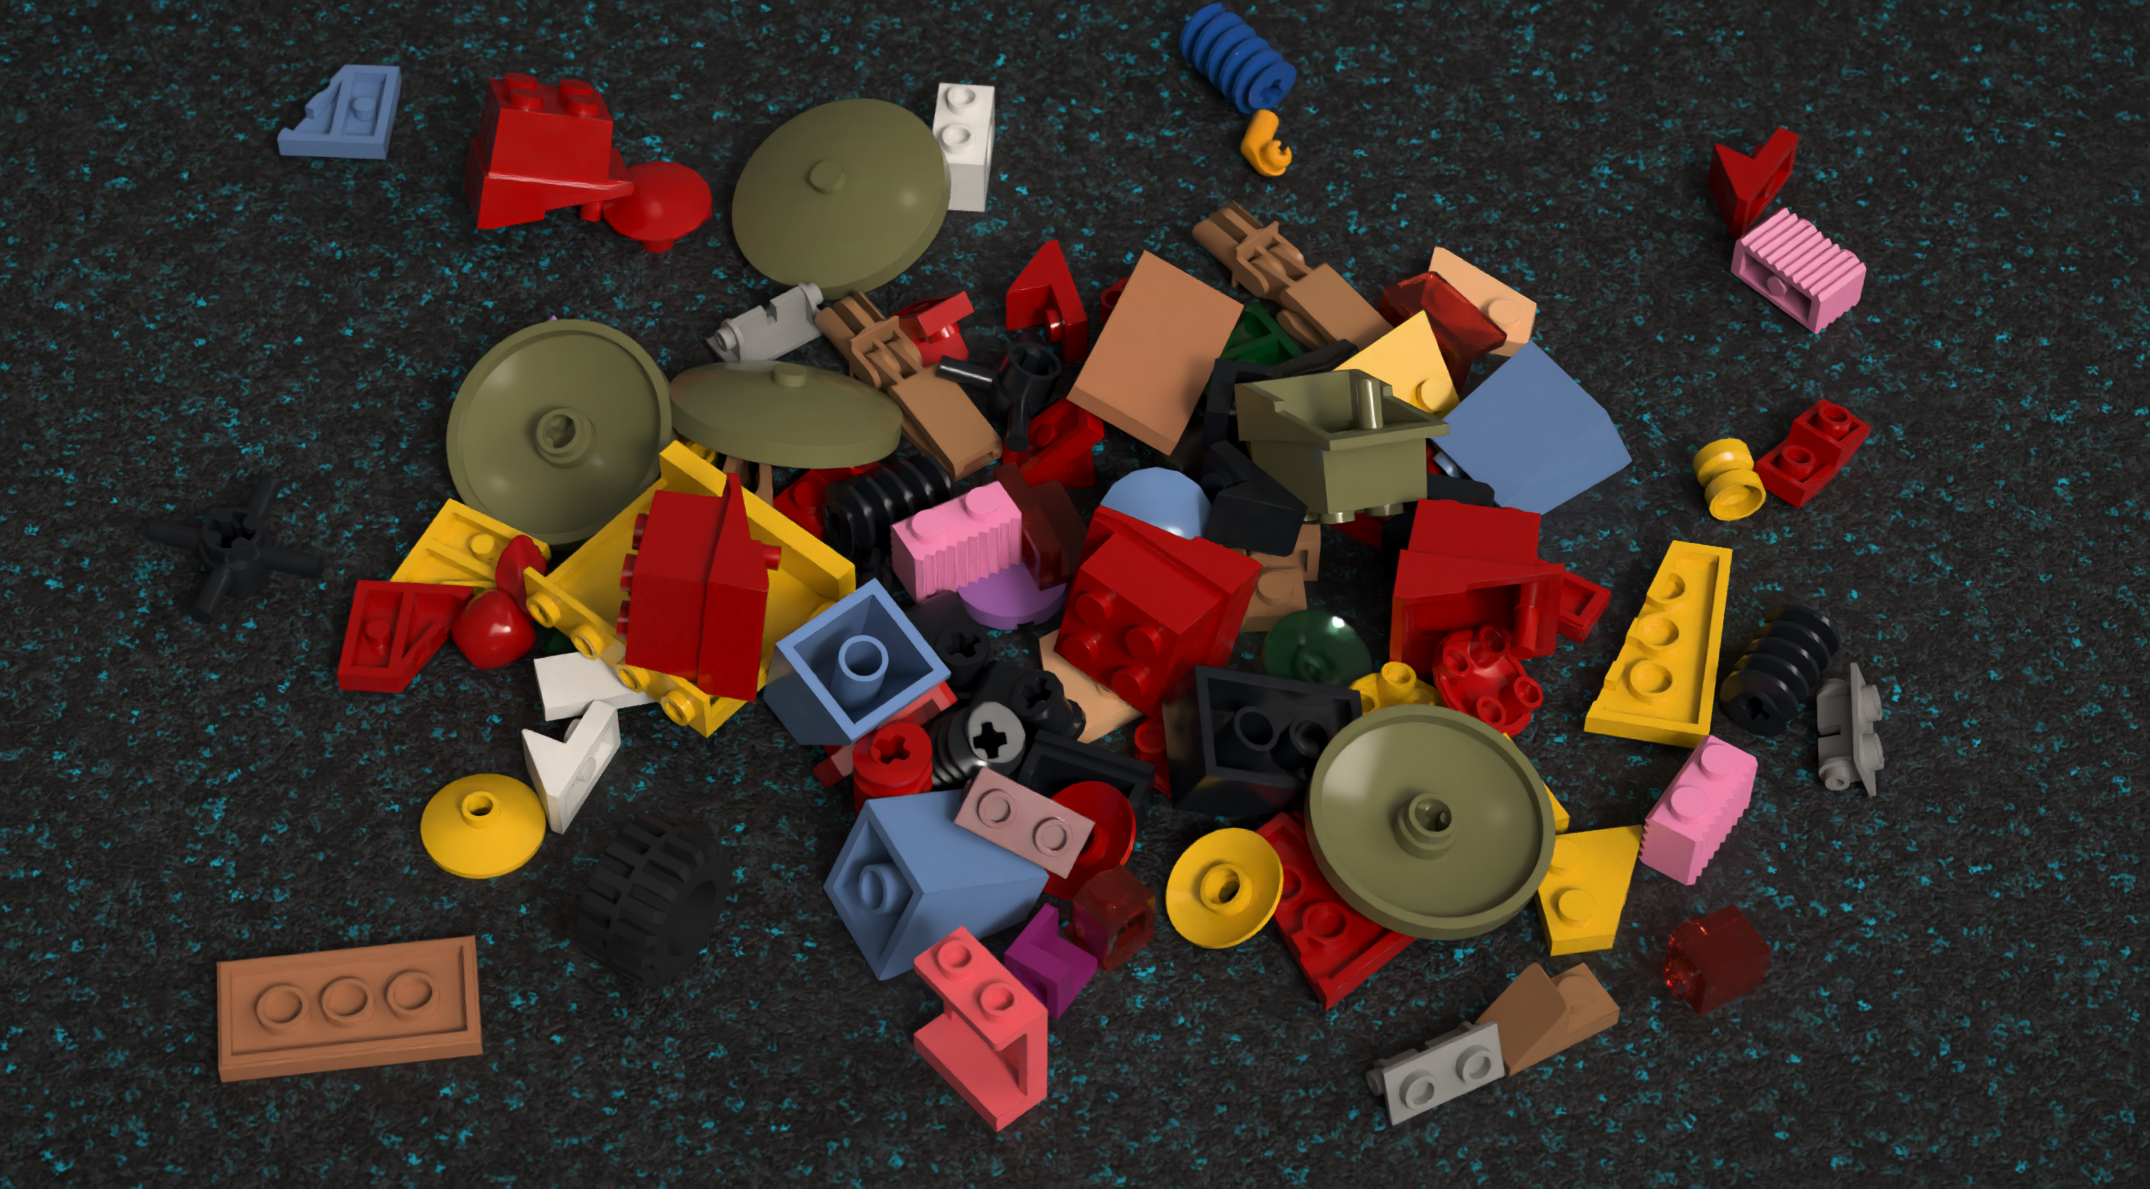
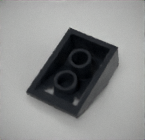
(1248, 739)

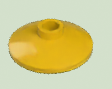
(487, 843)
(1210, 874)

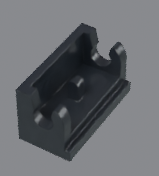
(1062, 761)

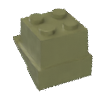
(1338, 442)

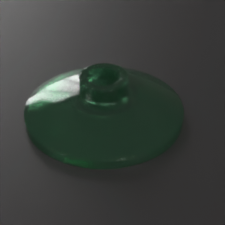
(1318, 644)

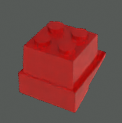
(542, 153)
(1471, 572)
(698, 591)
(1151, 607)

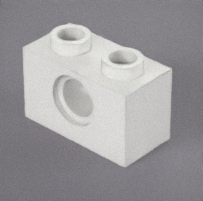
(966, 134)

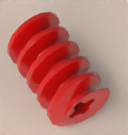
(892, 763)

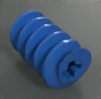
(1236, 59)

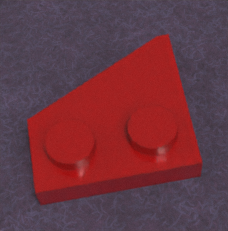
(396, 632)

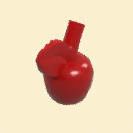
(496, 623)

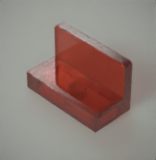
(1456, 323)
(1050, 527)

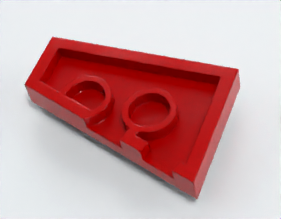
(1323, 932)

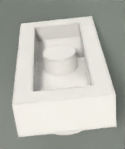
(570, 769)

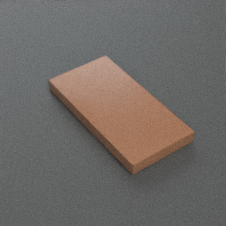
(1155, 353)
(348, 1008)

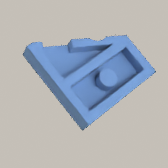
(348, 117)

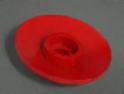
(1108, 841)

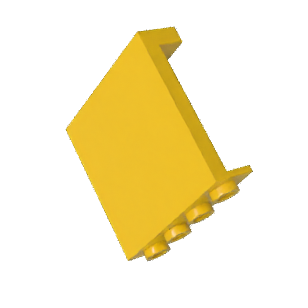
(586, 597)

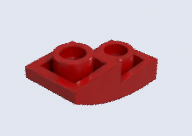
(1813, 452)

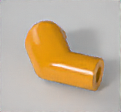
(1261, 149)

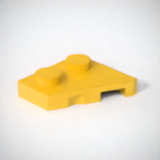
(460, 549)
(1587, 888)

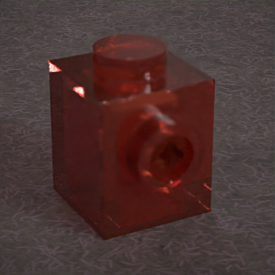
(1715, 960)

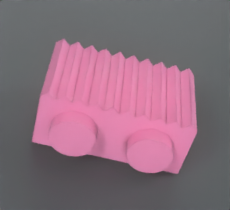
(1799, 269)
(957, 542)
(1698, 810)

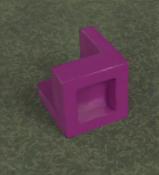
(1049, 964)

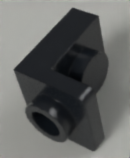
(1221, 402)

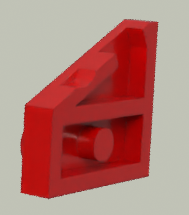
(920, 711)

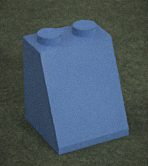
(1530, 435)
(850, 669)
(920, 876)

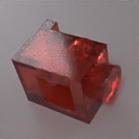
(1103, 907)

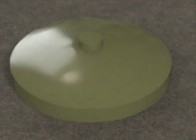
(841, 197)
(784, 414)
(559, 430)
(1429, 822)

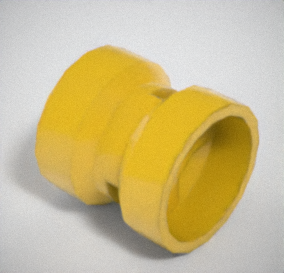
(1729, 479)

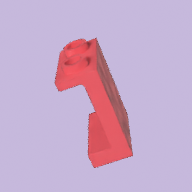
(990, 1033)

